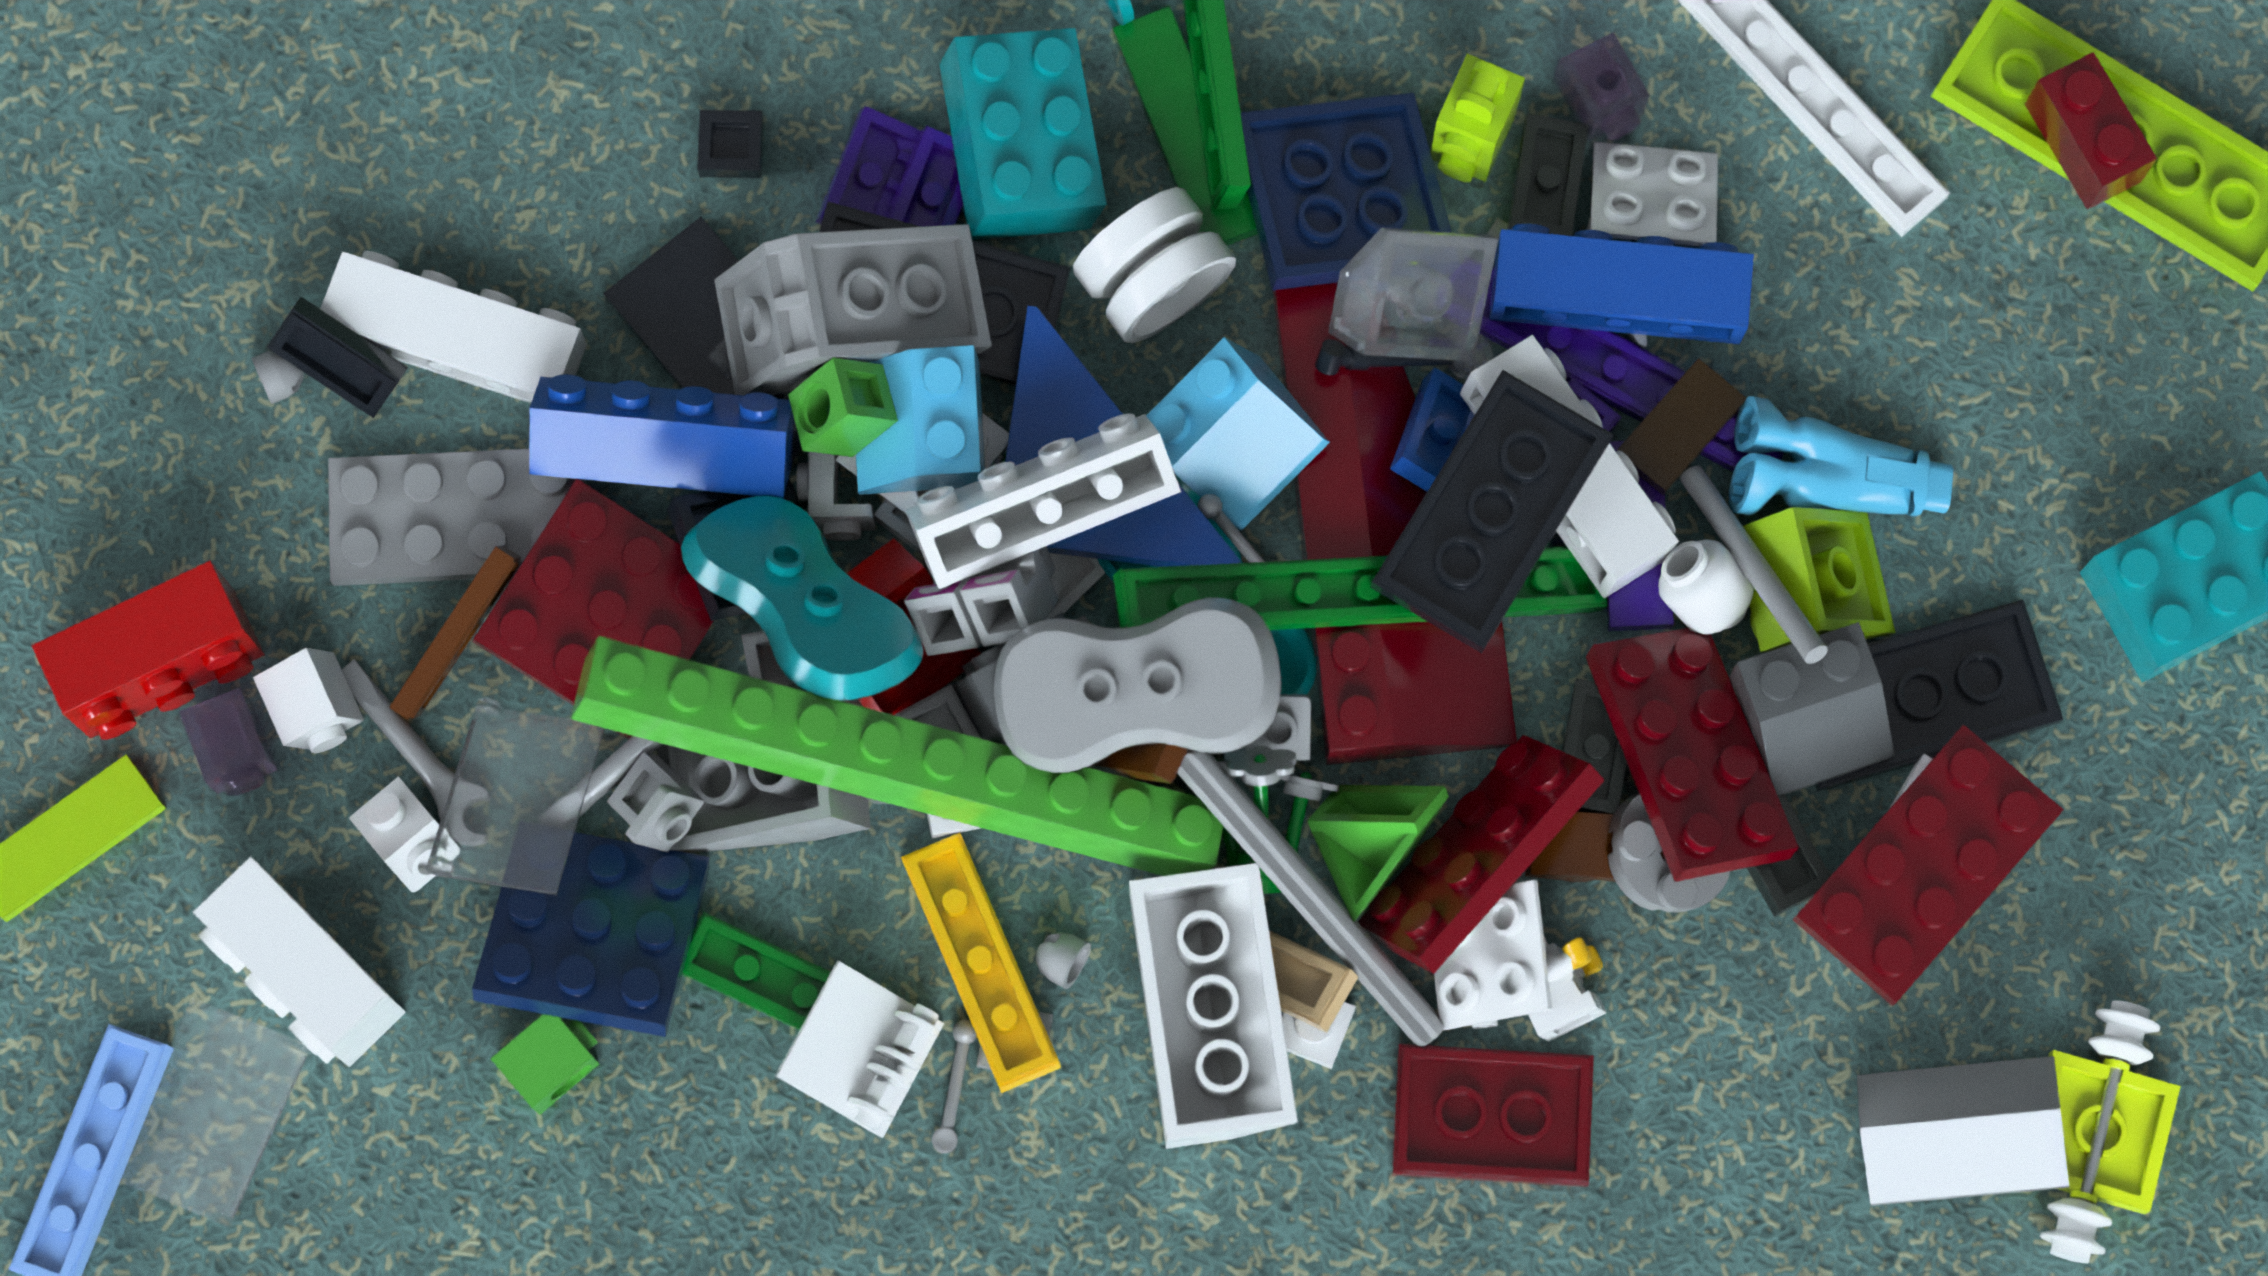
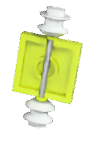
(2111, 1130)

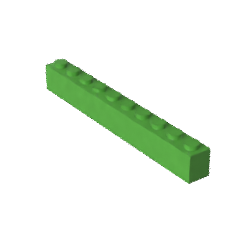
(892, 760)

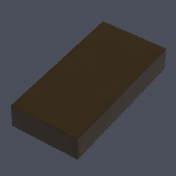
(1682, 426)

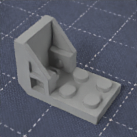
(847, 299)

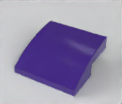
(897, 172)

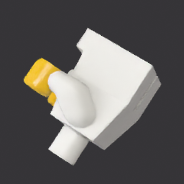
(1569, 999)

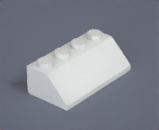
(1212, 1005)

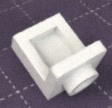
(399, 832)

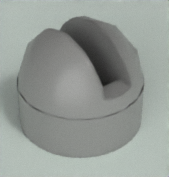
(277, 376)
(1062, 958)

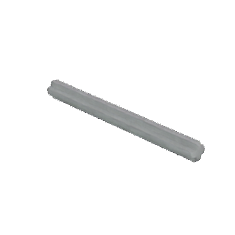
(1310, 896)

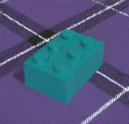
(1022, 133)
(2187, 579)

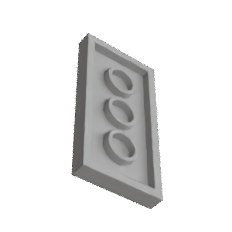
(433, 513)

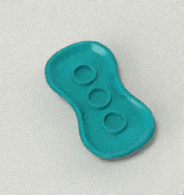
(818, 620)

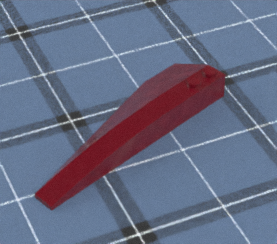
(1378, 685)

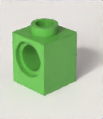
(842, 407)
(547, 1059)

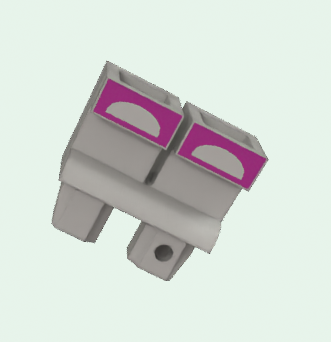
(984, 606)

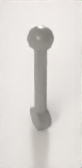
(1211, 507)
(945, 1138)

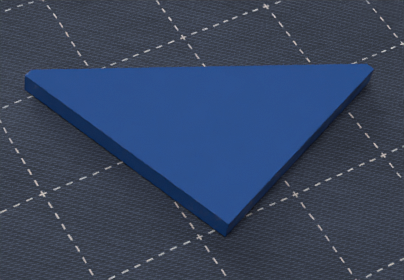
(1063, 400)

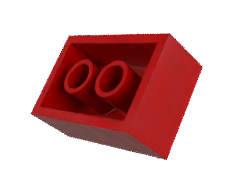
(149, 652)

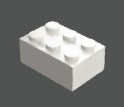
(296, 965)

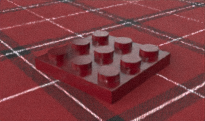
(591, 578)

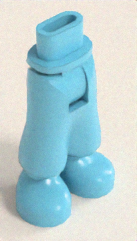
(1830, 468)

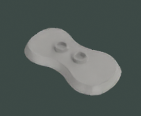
(1184, 680)

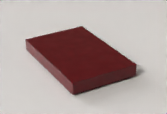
(1493, 1115)

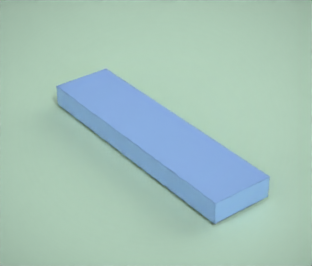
(92, 1155)

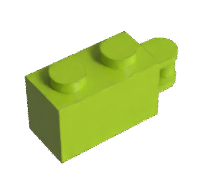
(1475, 119)

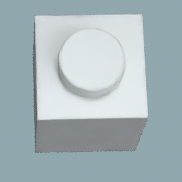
(309, 700)

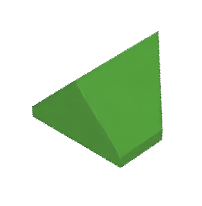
(1370, 834)

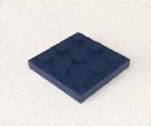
(1335, 178)
(603, 944)

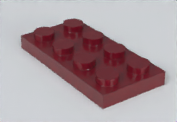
(1691, 753)
(1479, 852)
(1928, 865)

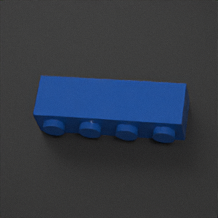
(1621, 284)
(661, 436)

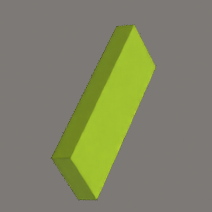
(74, 834)

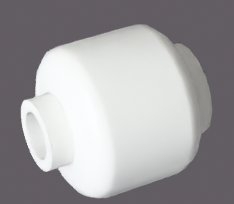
(1705, 586)

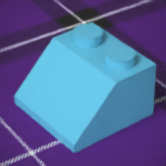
(937, 425)
(1236, 431)

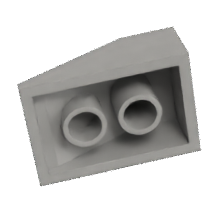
(758, 806)

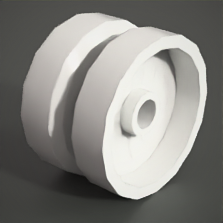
(1154, 264)

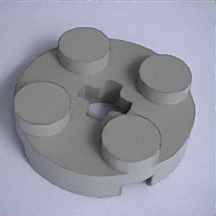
(1643, 871)

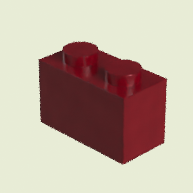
(2090, 130)

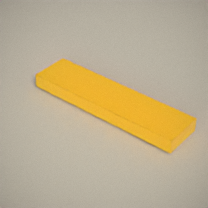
(981, 962)

